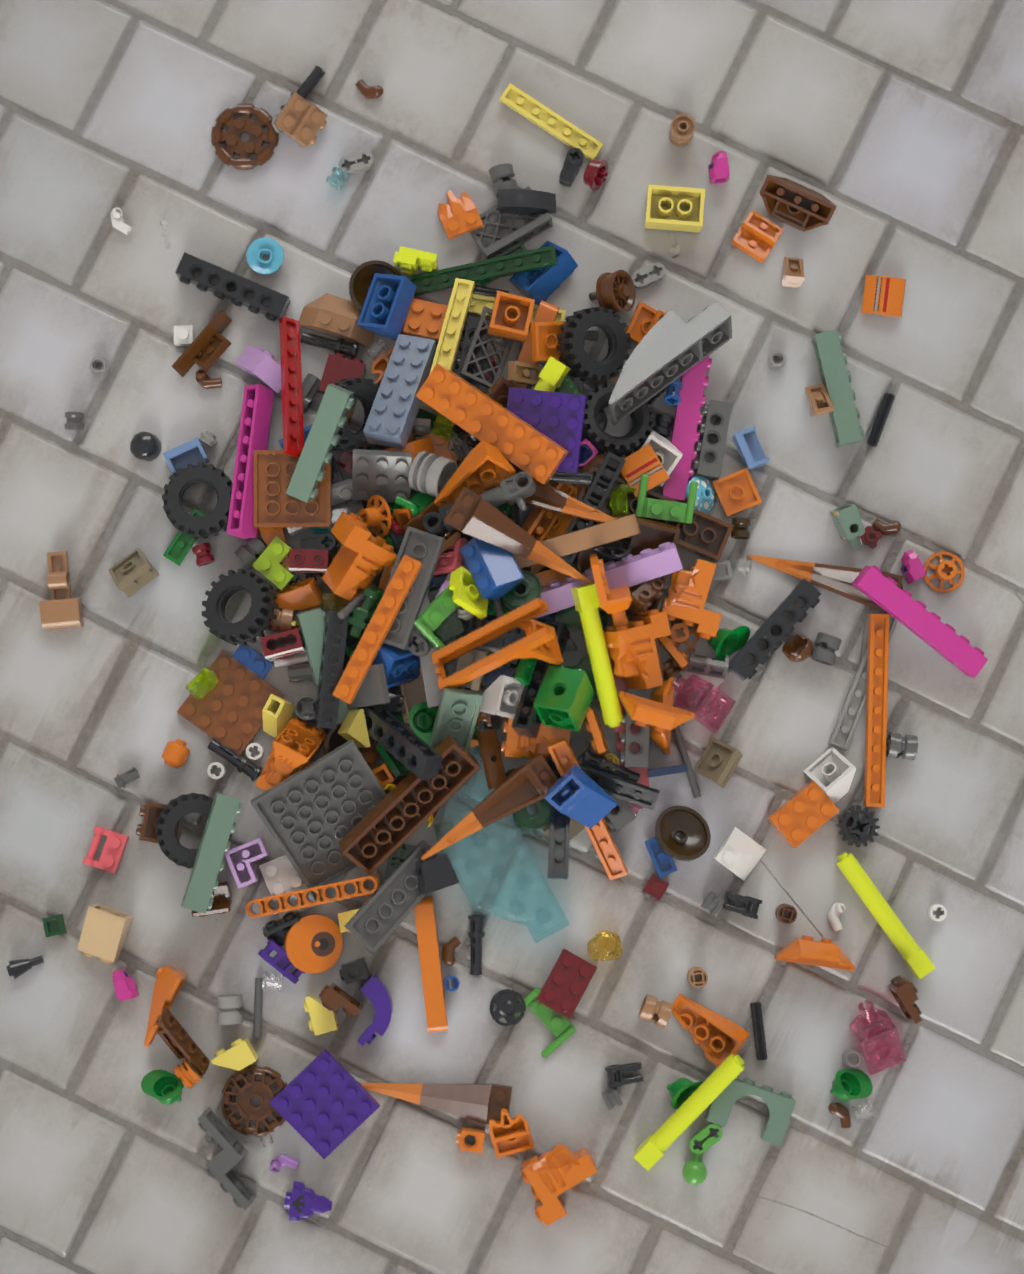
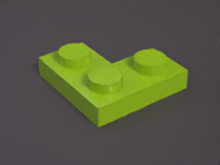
(269, 563)

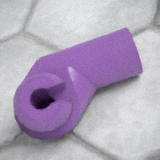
(282, 1161)

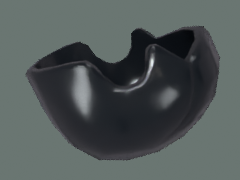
(145, 446)

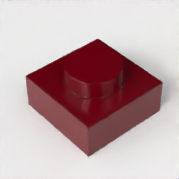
(656, 887)

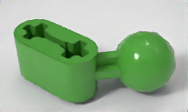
(695, 1171)

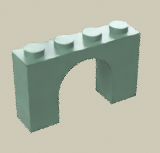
(778, 1108)

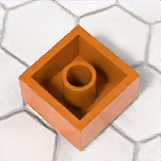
(511, 316)

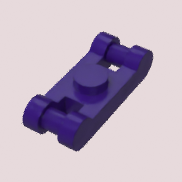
(280, 961)

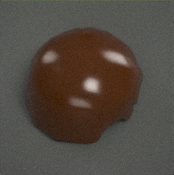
(797, 648)

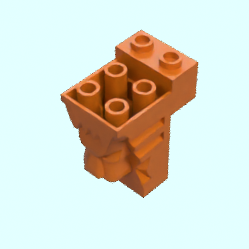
(358, 558)
(688, 597)
(635, 649)
(528, 747)
(291, 752)
(553, 1175)

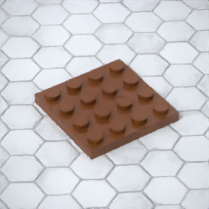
(279, 510)
(233, 706)

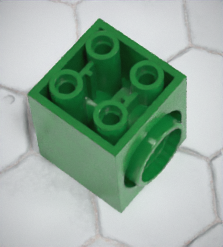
(564, 698)

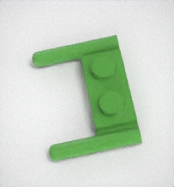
(665, 509)
(435, 615)
(555, 1022)

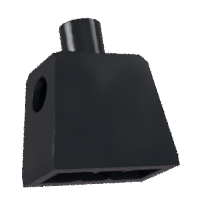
(435, 873)

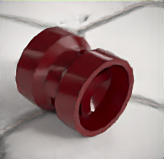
(203, 554)

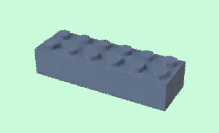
(396, 398)

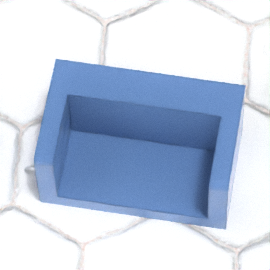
(750, 449)
(187, 453)

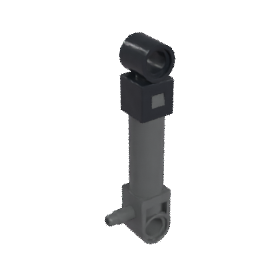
(508, 491)

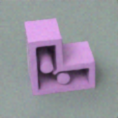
(261, 366)
(242, 858)

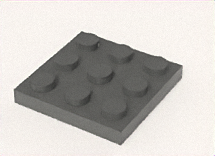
(381, 474)

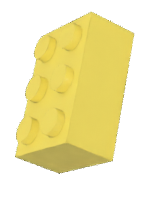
(674, 208)

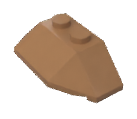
(335, 318)

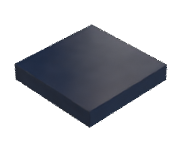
(667, 770)

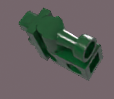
(363, 614)

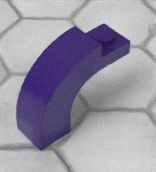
(383, 1006)

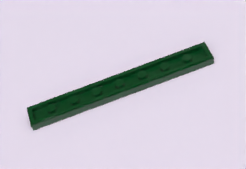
(485, 269)

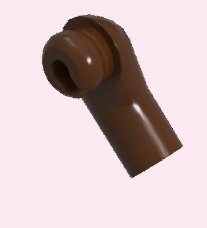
(369, 91)
(206, 382)
(887, 529)
(448, 951)
(841, 1111)

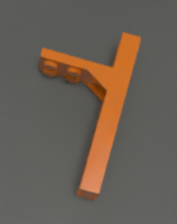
(539, 643)

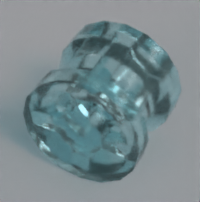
(337, 178)

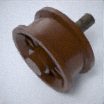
(615, 291)

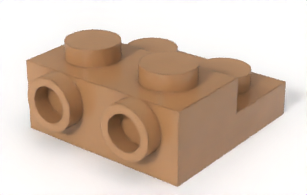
(301, 120)

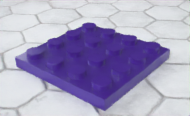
(554, 415)
(324, 1104)

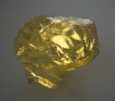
(333, 602)
(605, 946)

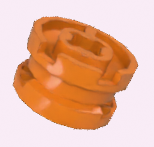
(187, 1073)

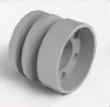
(430, 473)

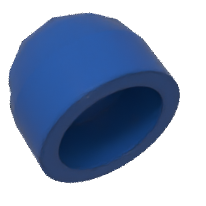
(454, 981)

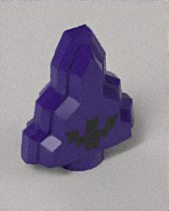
(304, 1202)

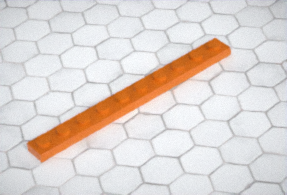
(876, 710)

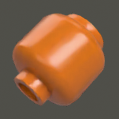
(176, 753)

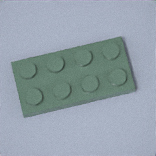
(456, 716)

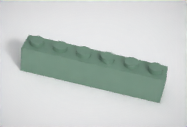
(836, 381)
(320, 442)
(312, 630)
(211, 852)

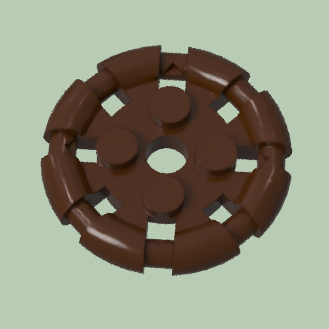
(236, 129)
(243, 1102)

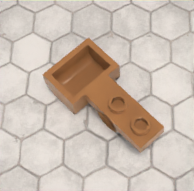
(62, 609)

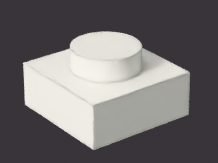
(183, 335)

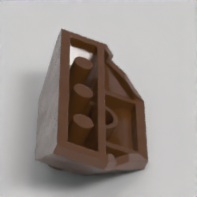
(795, 203)

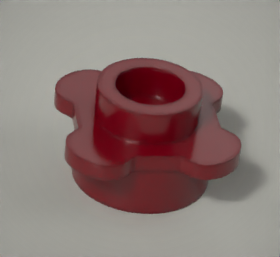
(875, 534)

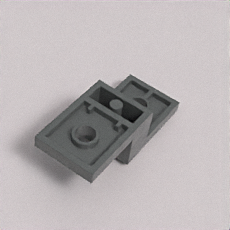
(225, 1159)

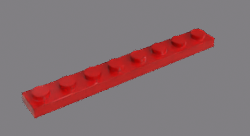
(291, 386)

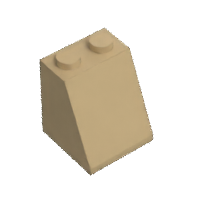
(104, 933)

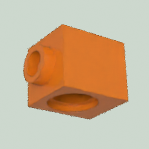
(477, 1146)

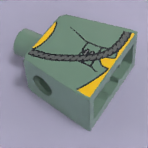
(844, 518)

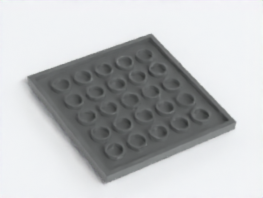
(319, 809)

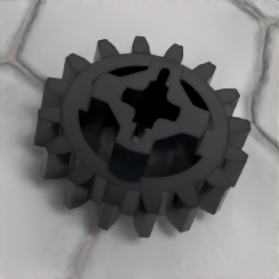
(854, 817)

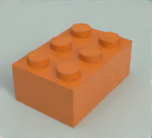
(803, 814)

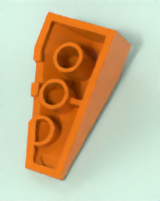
(165, 992)

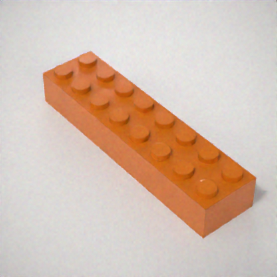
(492, 422)

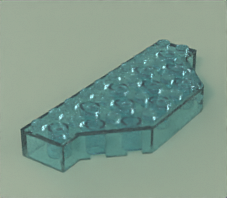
(499, 867)

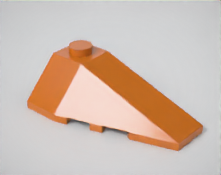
(478, 472)
(710, 1030)

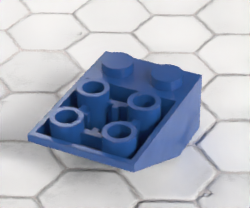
(580, 797)

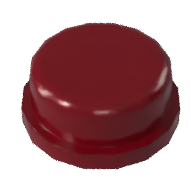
(595, 173)

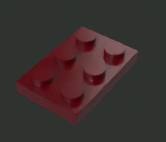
(566, 983)

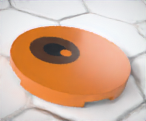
(313, 943)

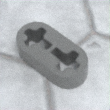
(355, 158)
(650, 279)

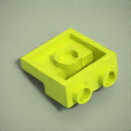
(409, 261)
(467, 593)

